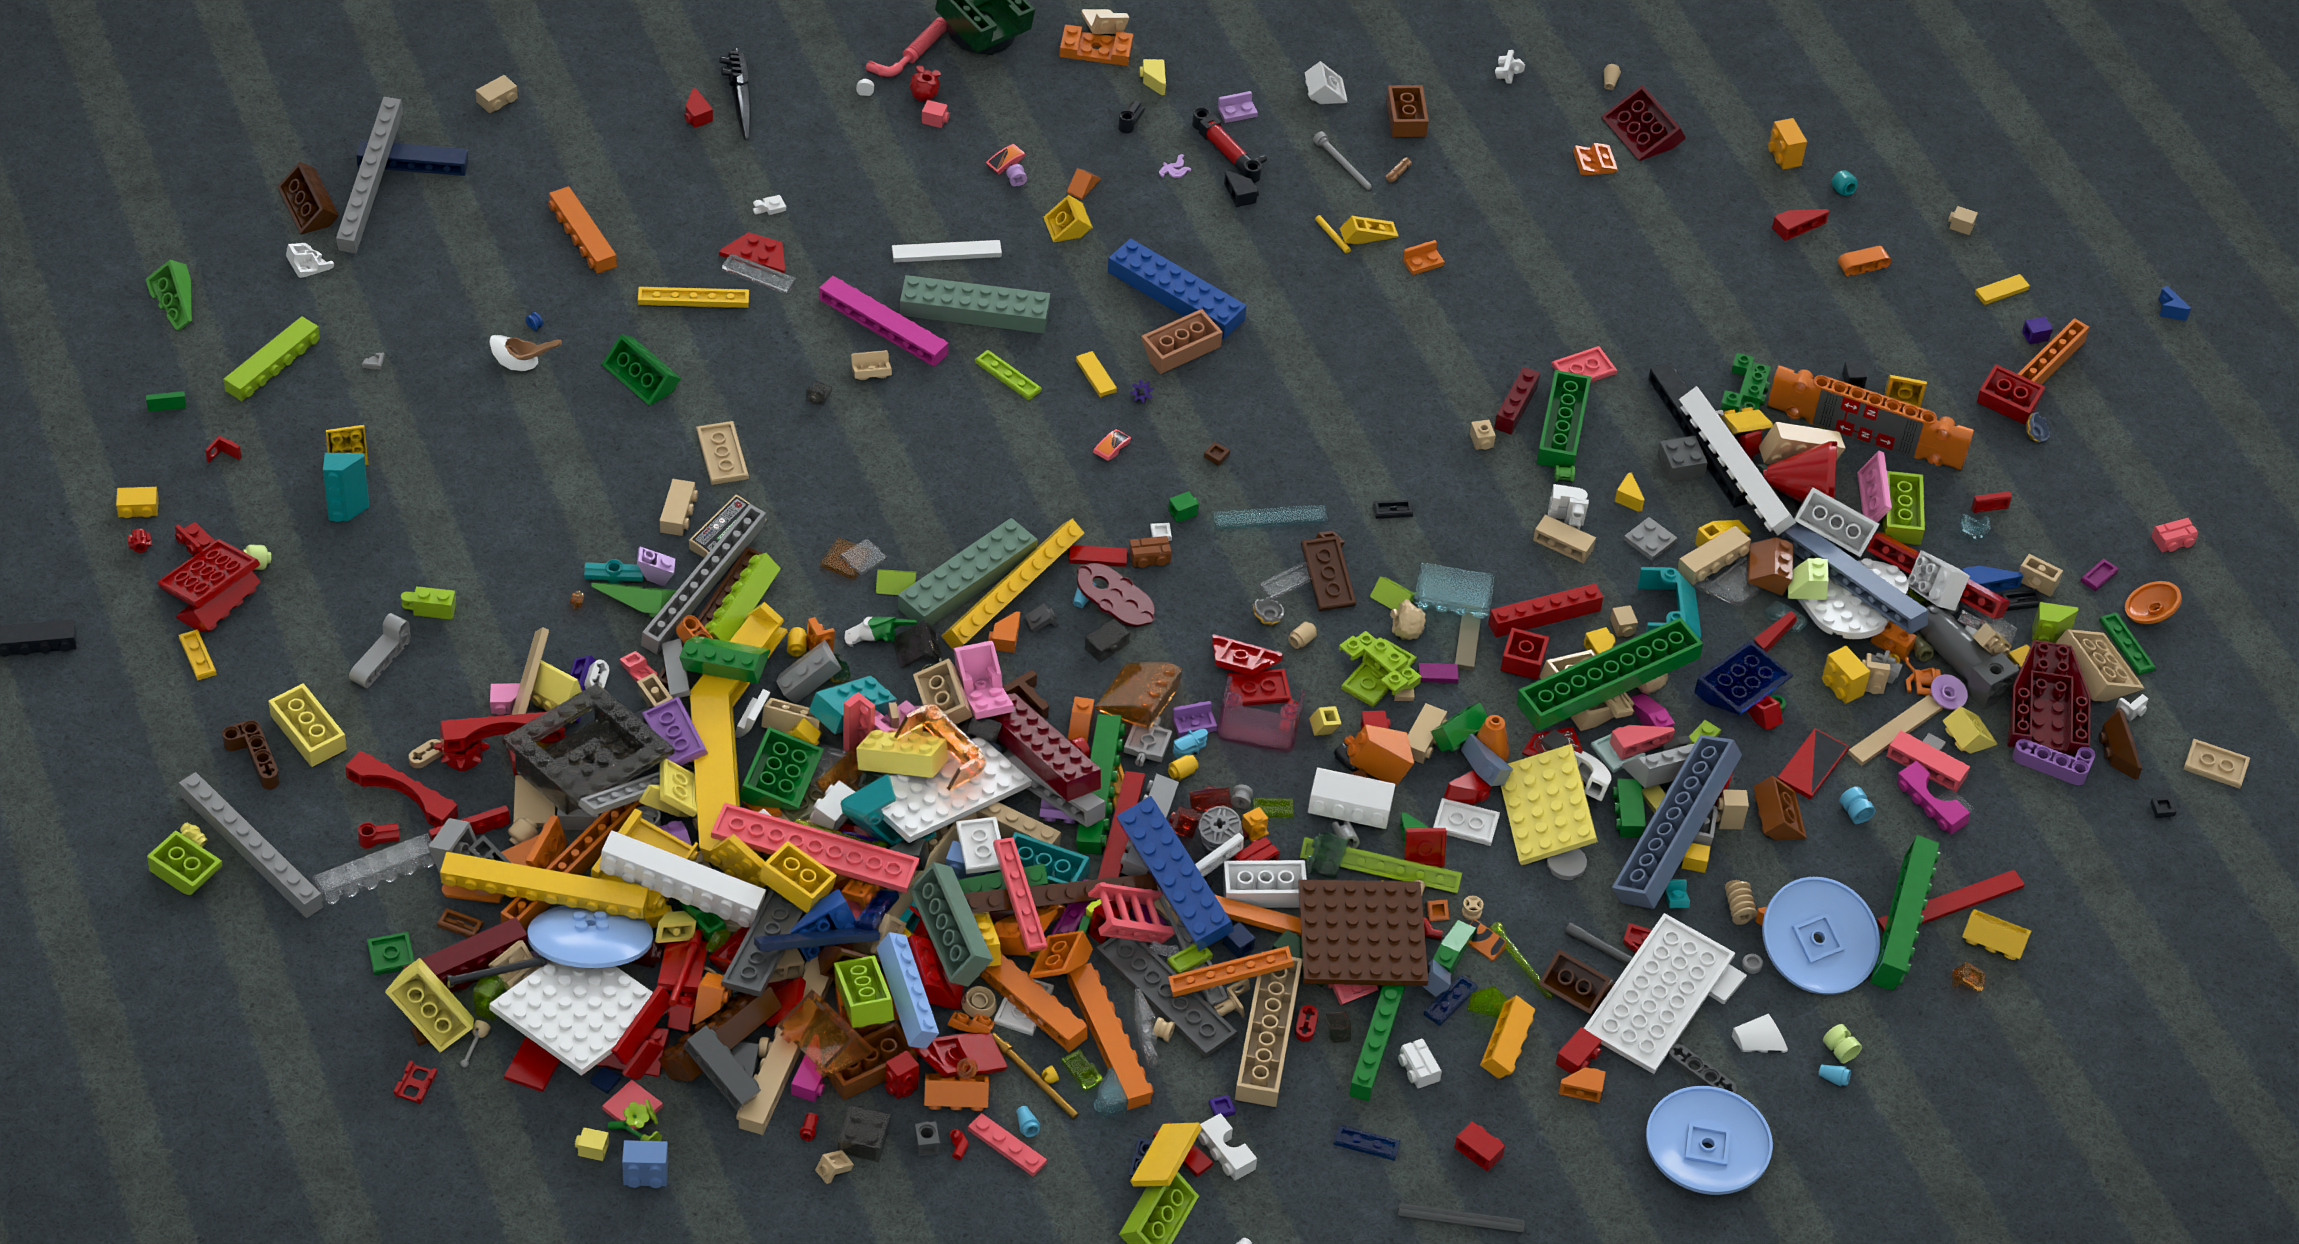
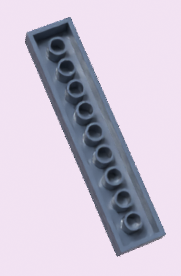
(1677, 821)

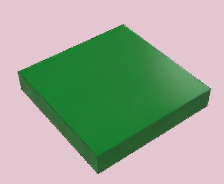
(390, 953)

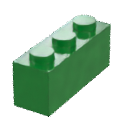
(1459, 727)
(1629, 808)

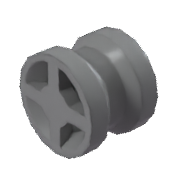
(1241, 796)

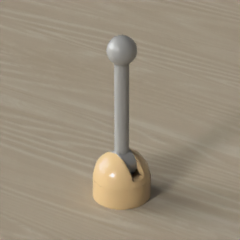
(479, 1030)

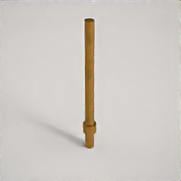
(1007, 1050)

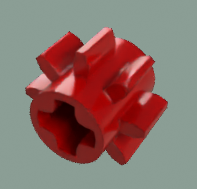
(139, 540)

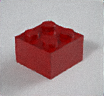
(1524, 653)

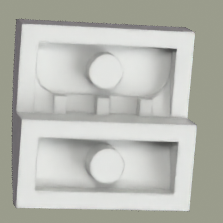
(751, 714)

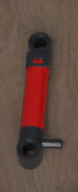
(1211, 129)

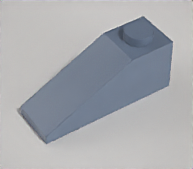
(1486, 762)

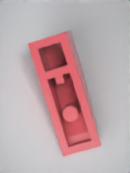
(1637, 739)

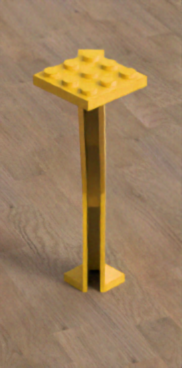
(717, 771)

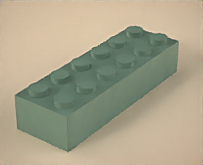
(950, 924)

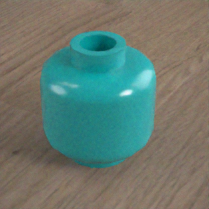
(1844, 183)

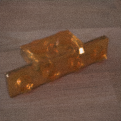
(843, 770)

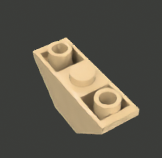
(1991, 640)

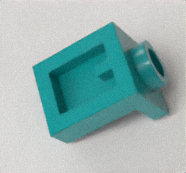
(1676, 894)

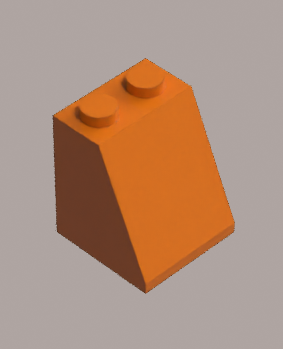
(1381, 753)

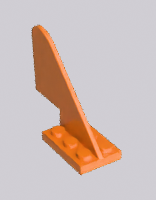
(534, 852)

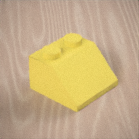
(1968, 731)

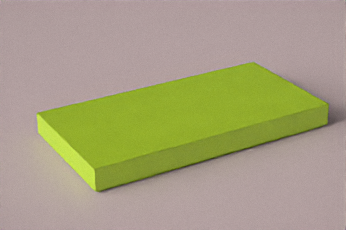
(1365, 682)

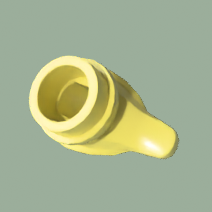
(194, 834)

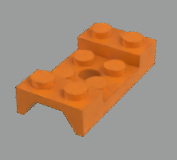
(1112, 49)

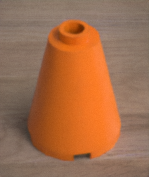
(1494, 736)

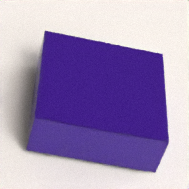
(1222, 1105)

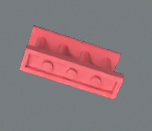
(1124, 927)

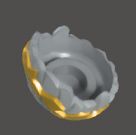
(1268, 611)

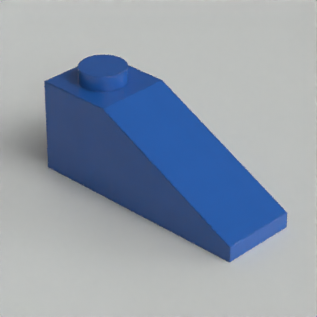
(1994, 578)

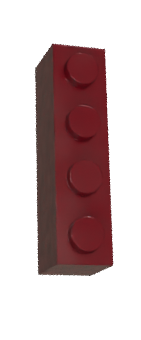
(1517, 400)

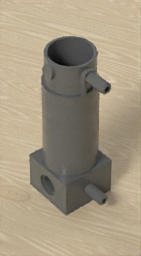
(1987, 676)

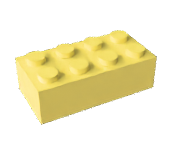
(307, 725)

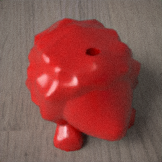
(924, 84)

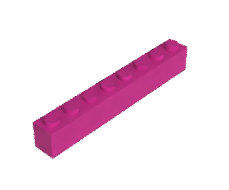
(883, 321)

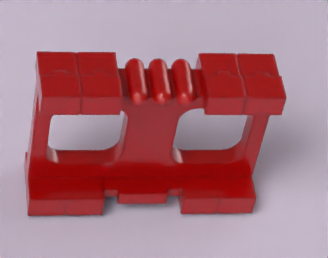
(408, 1080)

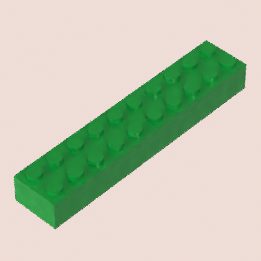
(1609, 674)

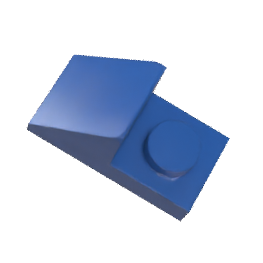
(2173, 305)

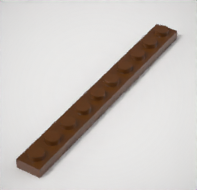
(716, 600)
(1053, 893)

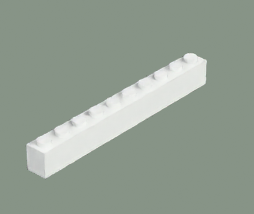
(1737, 461)

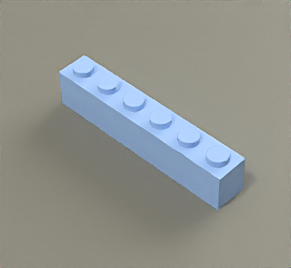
(907, 990)

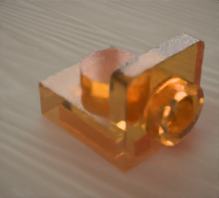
(1969, 976)

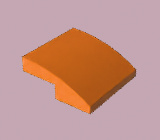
(1595, 159)

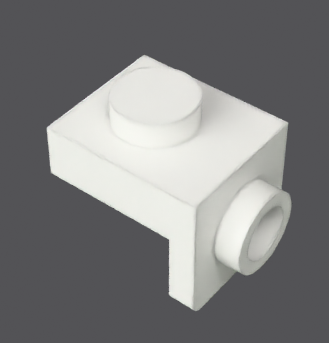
(2135, 709)

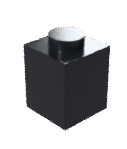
(1855, 373)

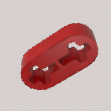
(1302, 1022)

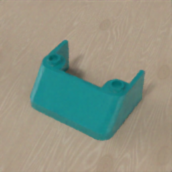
(1685, 593)
(865, 811)

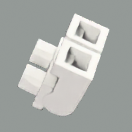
(1568, 504)

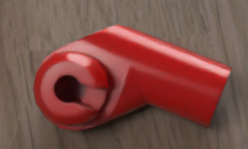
(1430, 932)
(960, 1143)

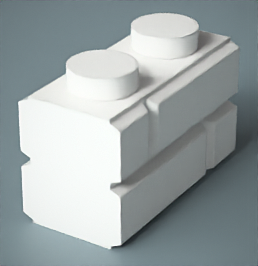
(1420, 1063)

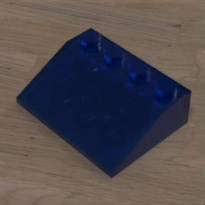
(1741, 679)

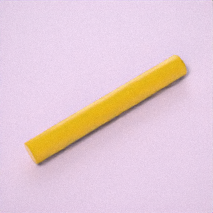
(1336, 238)

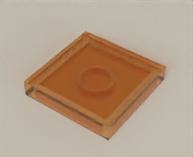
(834, 561)

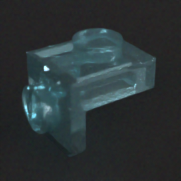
(1973, 527)

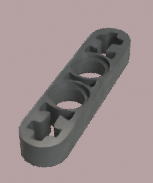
(1704, 1068)

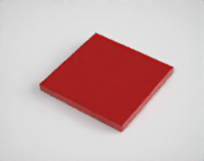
(208, 573)

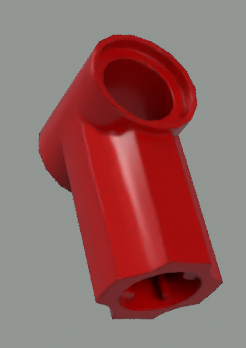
(370, 835)

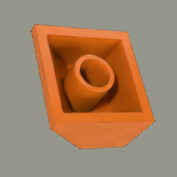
(710, 997)

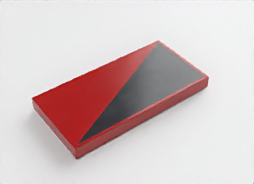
(1813, 763)

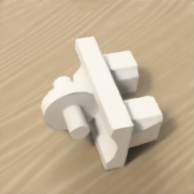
(1508, 67)

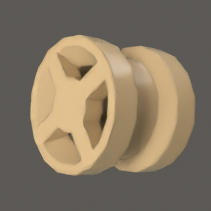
(1472, 902)
(1164, 1029)

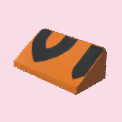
(1486, 941)

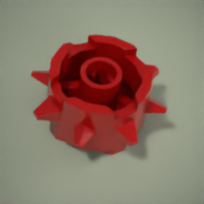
(464, 759)

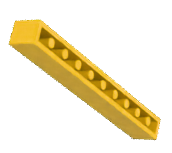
(1012, 584)
(544, 885)

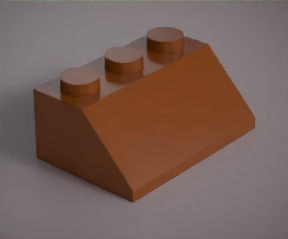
(1771, 564)
(1779, 810)

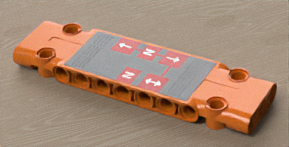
(1870, 417)

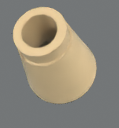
(1611, 75)

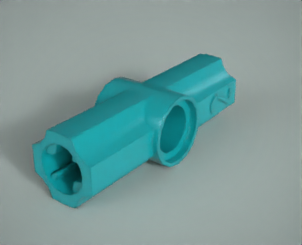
(613, 572)

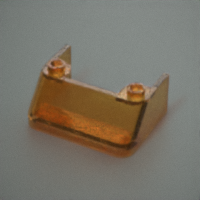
(957, 742)

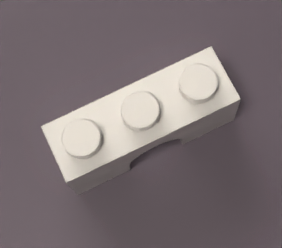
(1234, 1160)

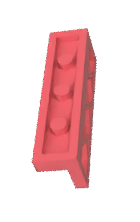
(854, 721)

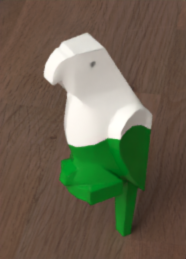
(875, 629)

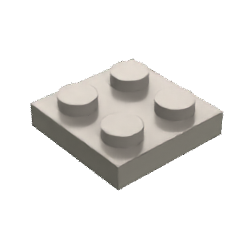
(1650, 538)

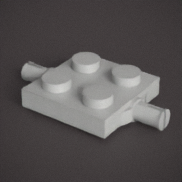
(1148, 743)

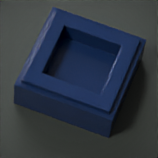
(605, 1079)

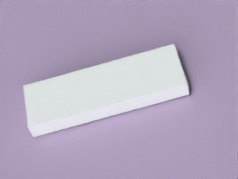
(1220, 855)

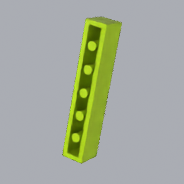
(271, 358)
(743, 597)

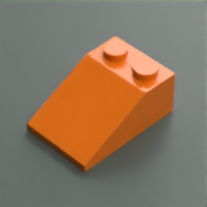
(1010, 936)
(1062, 954)

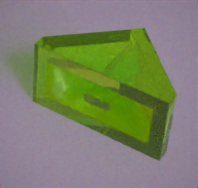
(1487, 1002)

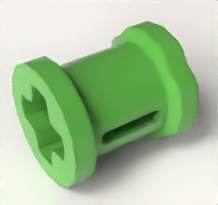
(1564, 473)

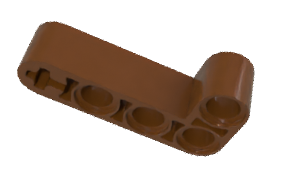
(250, 736)

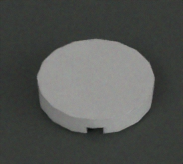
(1568, 864)

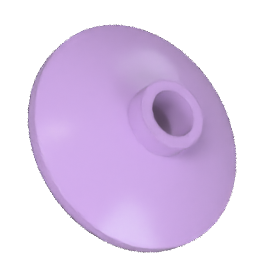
(1953, 688)

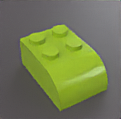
(182, 863)

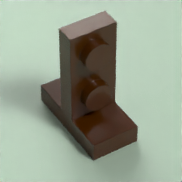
(1024, 688)

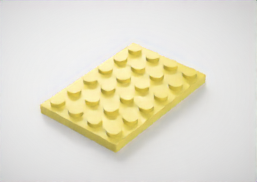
(1547, 805)

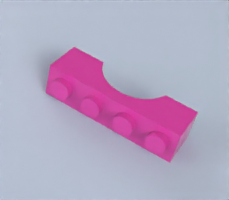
(1948, 814)

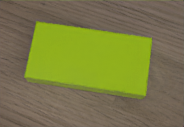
(1189, 959)

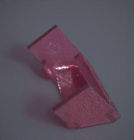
(1256, 726)

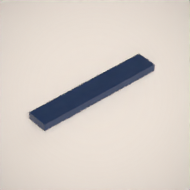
(816, 938)

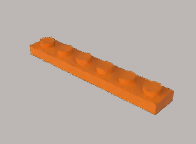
(1231, 971)

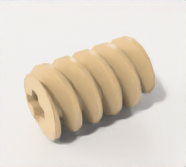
(1740, 901)

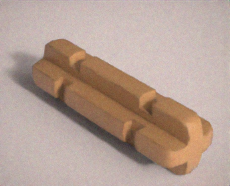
(1398, 169)

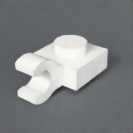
(770, 204)

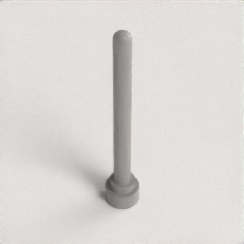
(1321, 140)

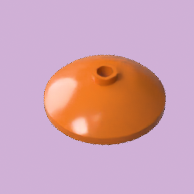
(2153, 602)

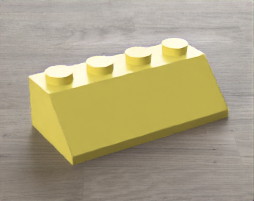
(430, 1005)

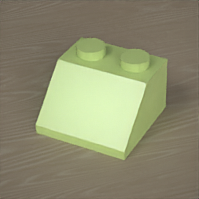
(1809, 580)

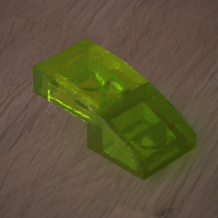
(1081, 1070)

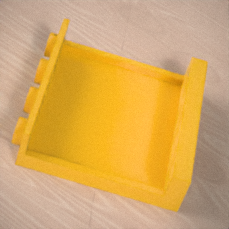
(646, 832)

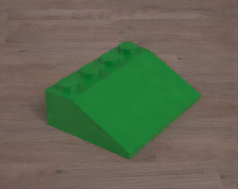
(780, 771)

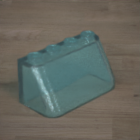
(1454, 590)

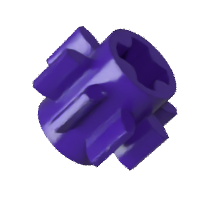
(1136, 392)

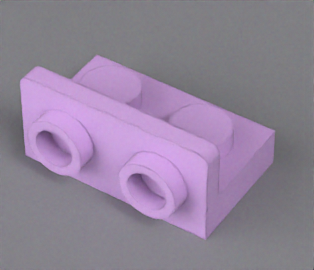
(1236, 107)

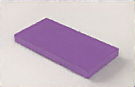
(676, 727)

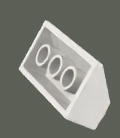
(1836, 521)
(1351, 798)
(1264, 882)

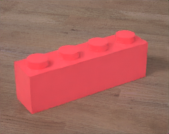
(1942, 767)

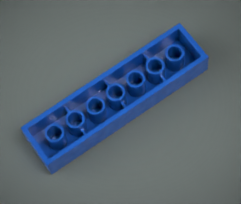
(1174, 286)
(1175, 873)

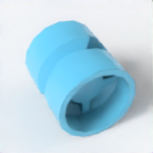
(1857, 805)

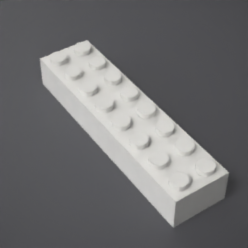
(681, 879)

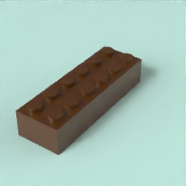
(730, 1023)

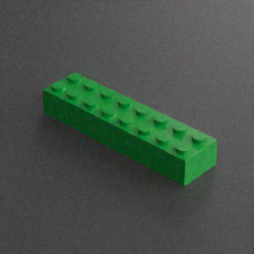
(1905, 913)

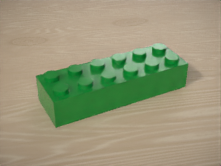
(1563, 419)

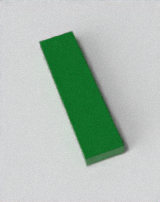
(2127, 643)

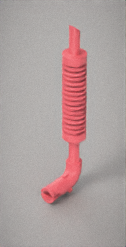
(913, 51)

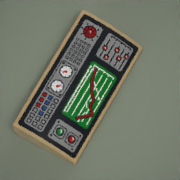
(717, 526)

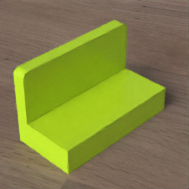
(893, 581)
(1390, 593)

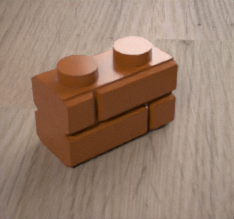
(1150, 551)

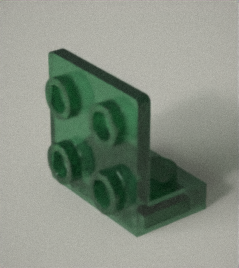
(1327, 854)

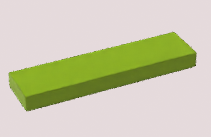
(1008, 375)

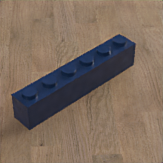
(423, 159)

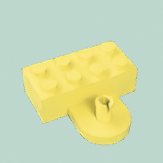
(911, 754)

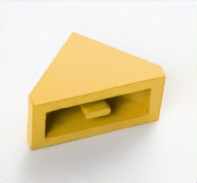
(1630, 494)

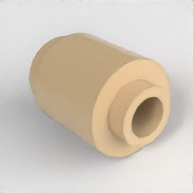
(1302, 635)

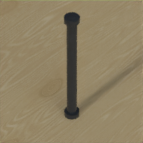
(452, 980)

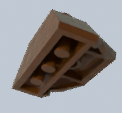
(2119, 745)

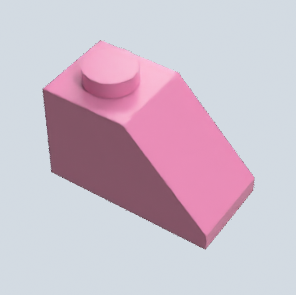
(503, 698)

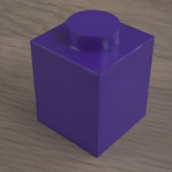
(2037, 330)

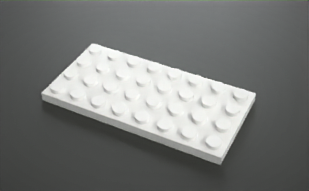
(928, 805)
(1659, 993)

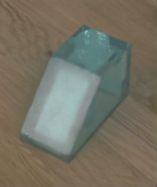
(1110, 1096)

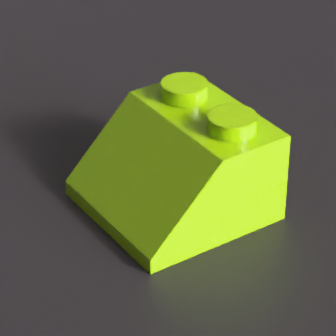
(2052, 621)

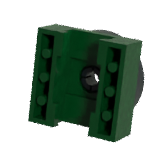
(985, 24)

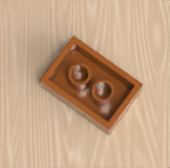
(1407, 111)

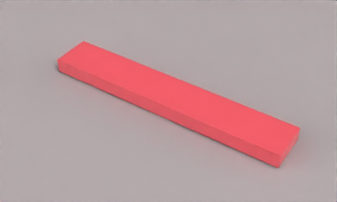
(1020, 894)

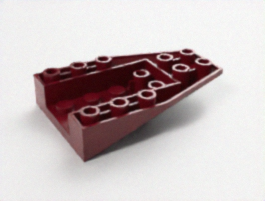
(2050, 700)

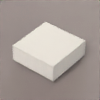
(1161, 529)

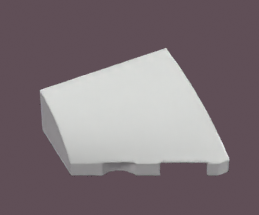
(303, 256)
(1759, 1036)

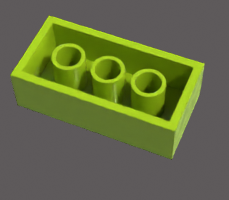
(1906, 517)
(863, 991)

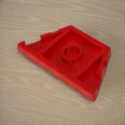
(758, 250)
(1242, 656)
(943, 1054)

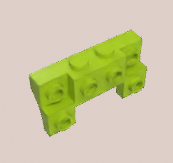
(1383, 660)

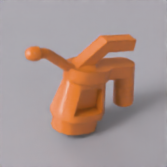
(1921, 677)

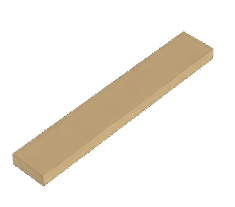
(530, 671)
(1906, 722)

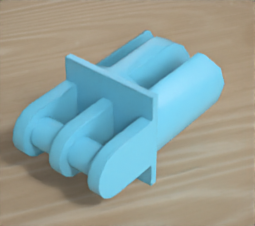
(1190, 743)

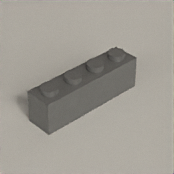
(722, 1068)

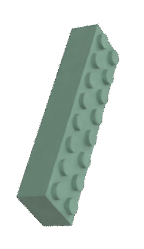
(975, 304)
(967, 573)

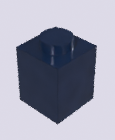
(1240, 941)

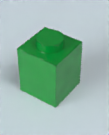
(1183, 506)

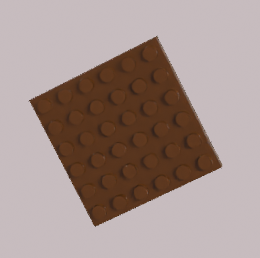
(1362, 932)

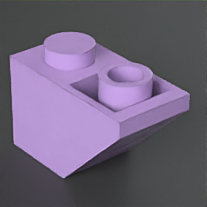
(655, 566)

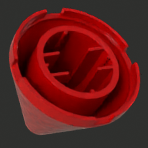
(1805, 470)

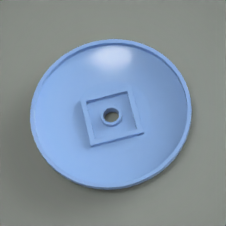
(1840, 918)
(588, 937)
(1711, 1116)

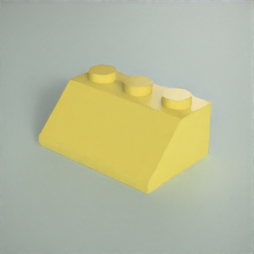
(553, 687)

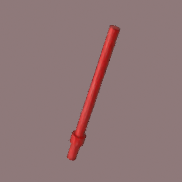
(693, 946)

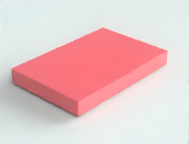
(1588, 363)

